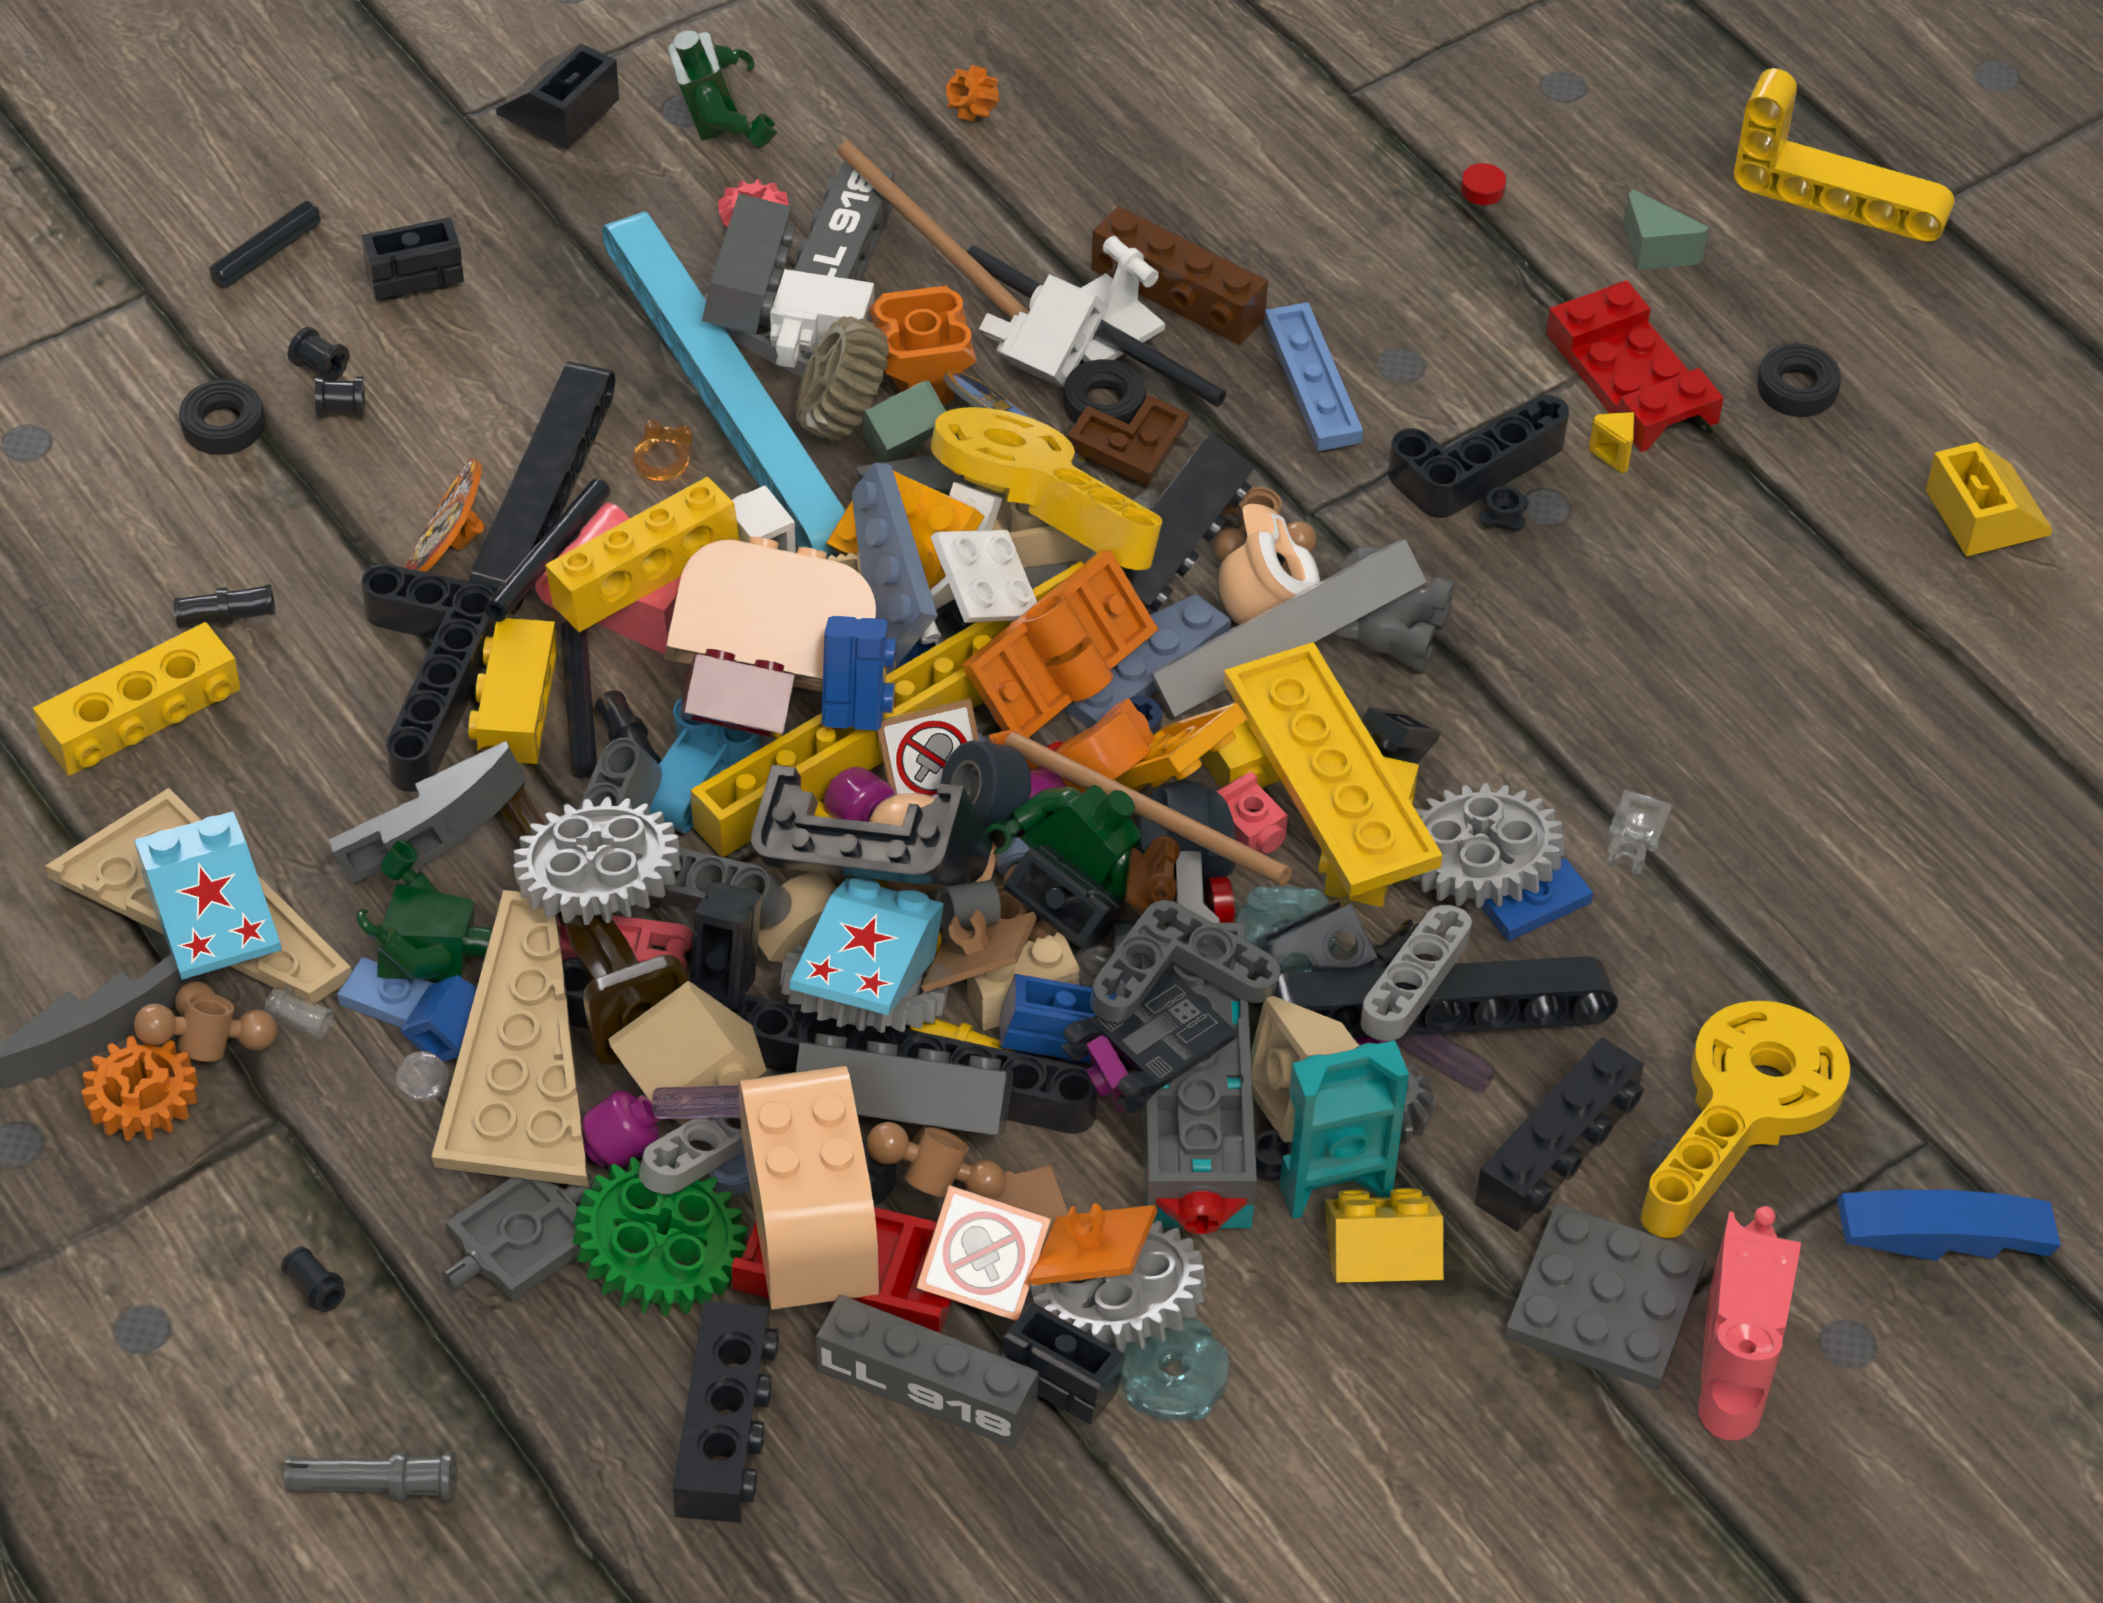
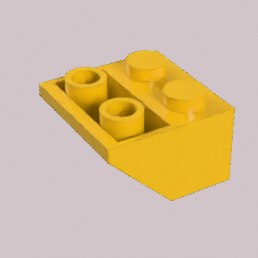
(1983, 500)
(1384, 1236)

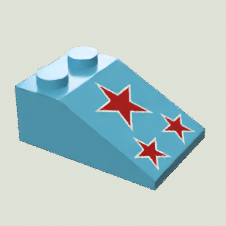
(207, 895)
(869, 946)

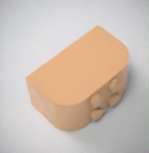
(764, 605)
(809, 1186)

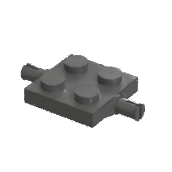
(516, 1235)

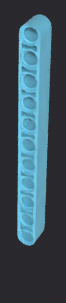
(723, 378)

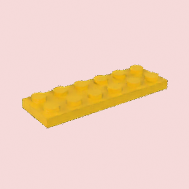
(1332, 769)

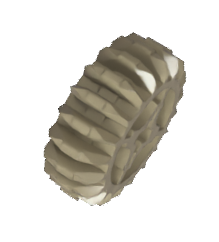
(841, 378)

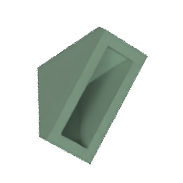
(1662, 235)
(902, 422)

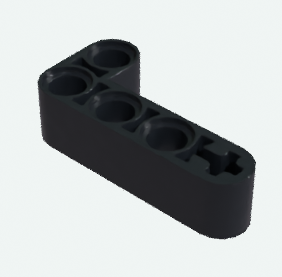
(1456, 477)

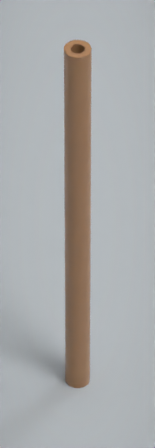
(930, 230)
(1153, 810)

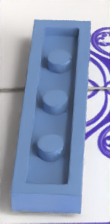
(1313, 376)

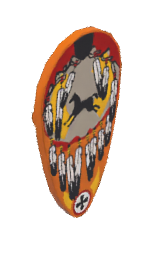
(447, 520)

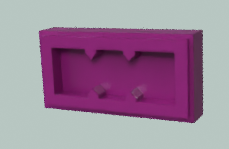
(1105, 1070)

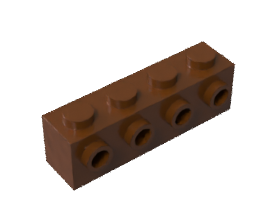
(1190, 277)

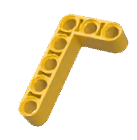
(1828, 181)

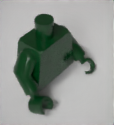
(708, 91)
(1083, 827)
(423, 929)

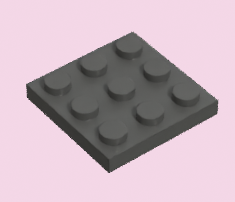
(1606, 1296)

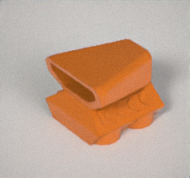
(924, 336)

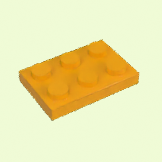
(927, 513)
(1181, 745)

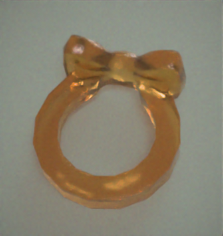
(654, 433)

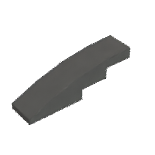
(78, 1029)

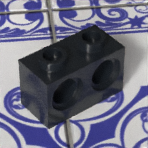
(1311, 937)

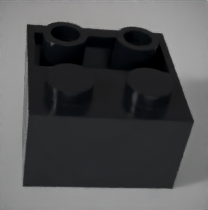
(564, 95)

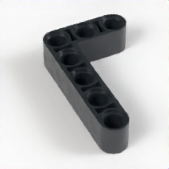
(456, 620)

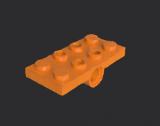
(1061, 647)

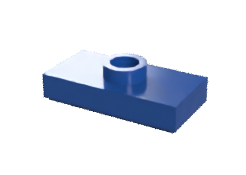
(1554, 900)

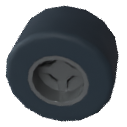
(993, 778)

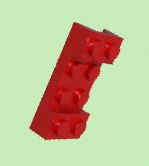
(1629, 363)
(901, 1255)

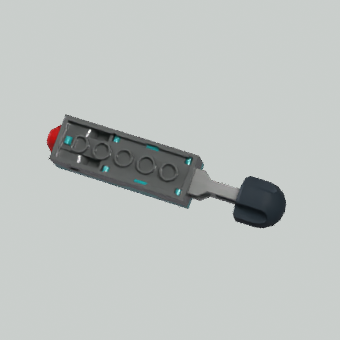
(1203, 1121)

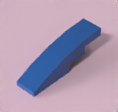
(1937, 1221)

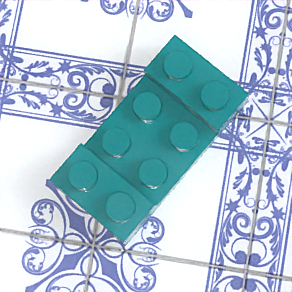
(1345, 1122)

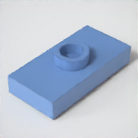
(380, 998)

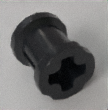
(318, 354)
(339, 397)

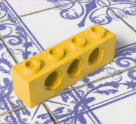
(639, 554)
(136, 698)

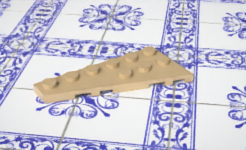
(111, 874)
(515, 1075)

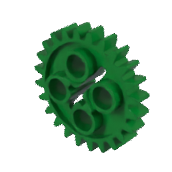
(659, 1238)

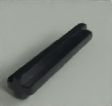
(264, 244)

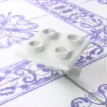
(1121, 299)
(981, 577)

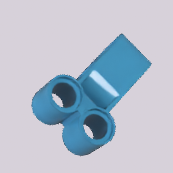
(695, 757)

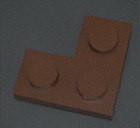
(1130, 448)

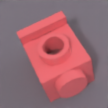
(1256, 816)

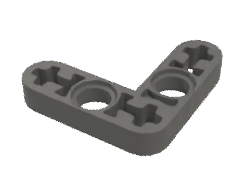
(1167, 947)

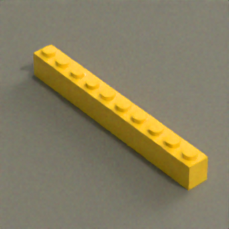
(729, 801)

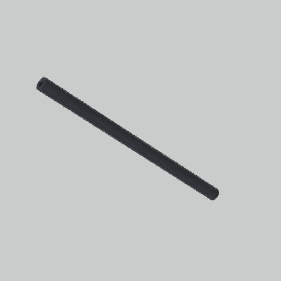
(1110, 334)

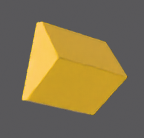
(1613, 439)

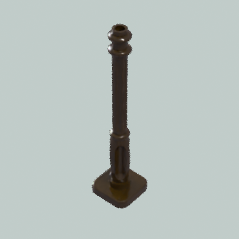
(619, 984)

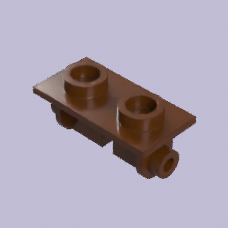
(1152, 874)

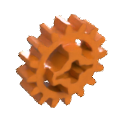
(140, 1088)

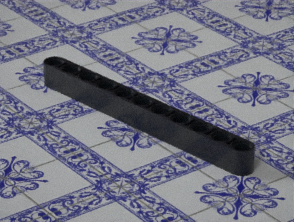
(1047, 1082)

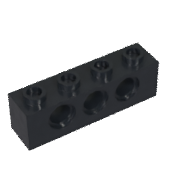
(719, 1488)

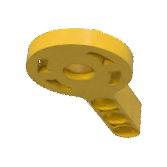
(1036, 466)
(1743, 1104)

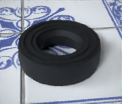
(1104, 374)
(1793, 400)
(226, 438)

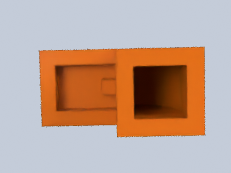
(1112, 743)

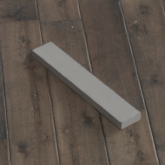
(1290, 624)

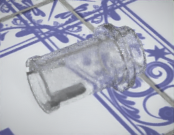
(299, 1012)

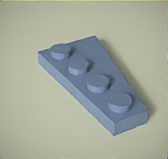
(891, 559)
(1180, 631)

